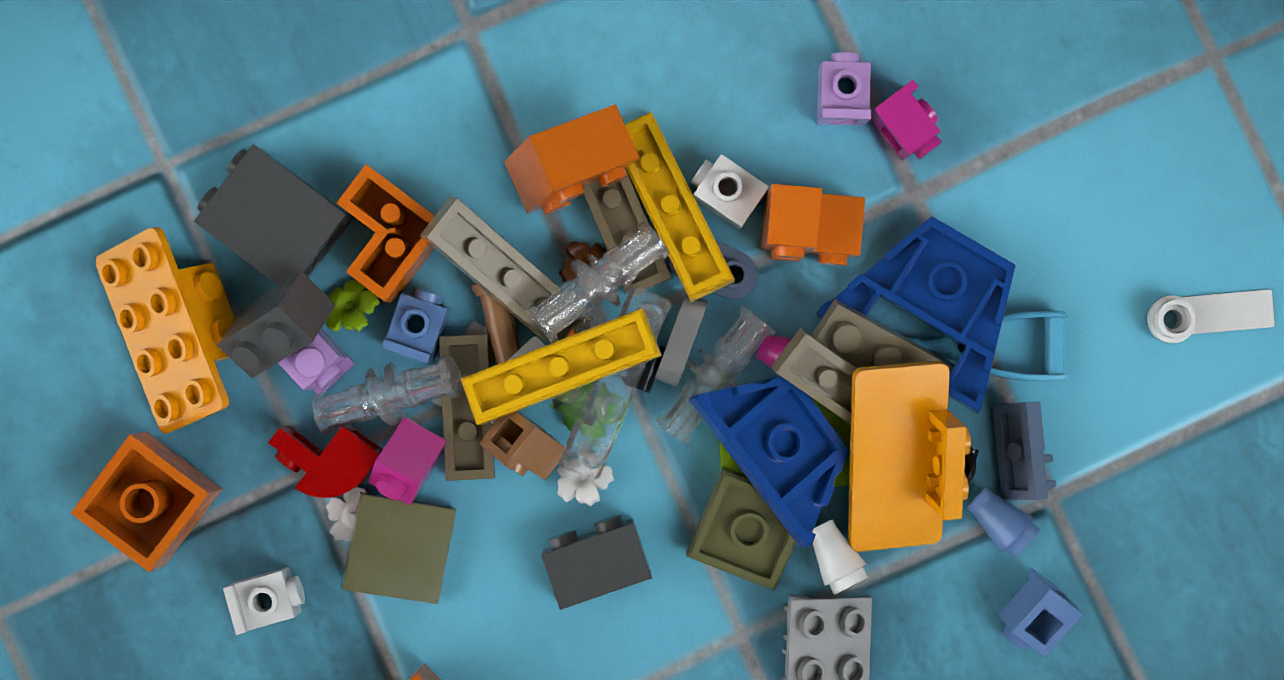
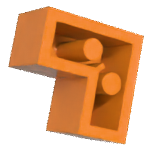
(561, 160)
(812, 223)
(396, 247)

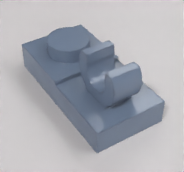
(1021, 451)

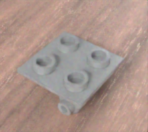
(827, 638)

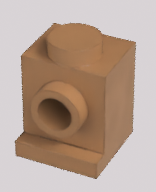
(522, 445)

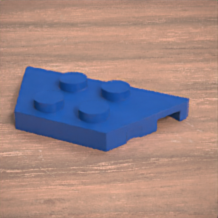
(779, 446)

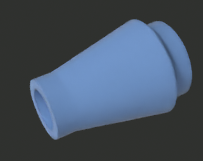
(1003, 522)

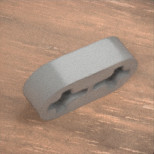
(681, 341)

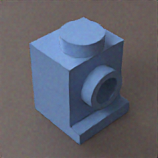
(420, 345)
(1038, 615)

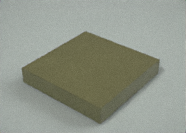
(741, 533)
(398, 548)

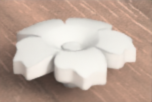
(581, 486)
(345, 512)

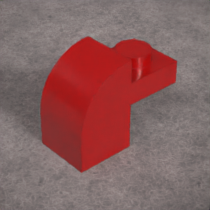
(330, 472)

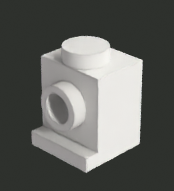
(244, 603)

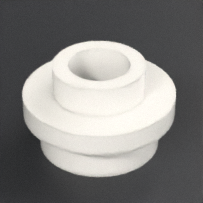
(1185, 319)

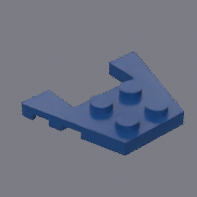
(948, 286)

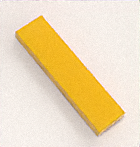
(675, 212)
(561, 367)

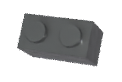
(276, 325)
(596, 561)

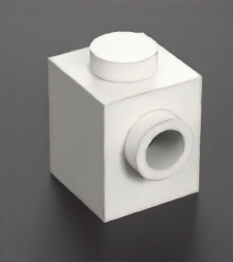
(727, 190)

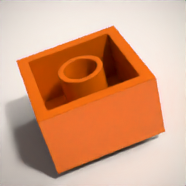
(146, 501)

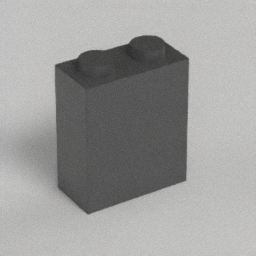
(271, 216)

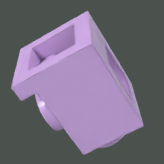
(842, 108)
(318, 364)

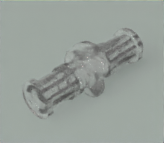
(597, 282)
(718, 371)
(387, 396)

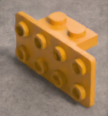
(169, 326)
(904, 456)

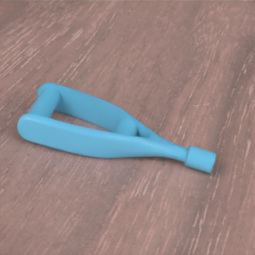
(1053, 347)

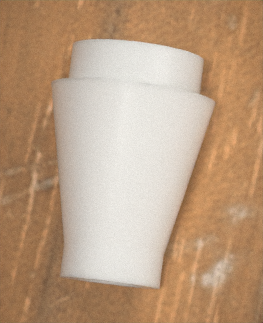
(836, 559)

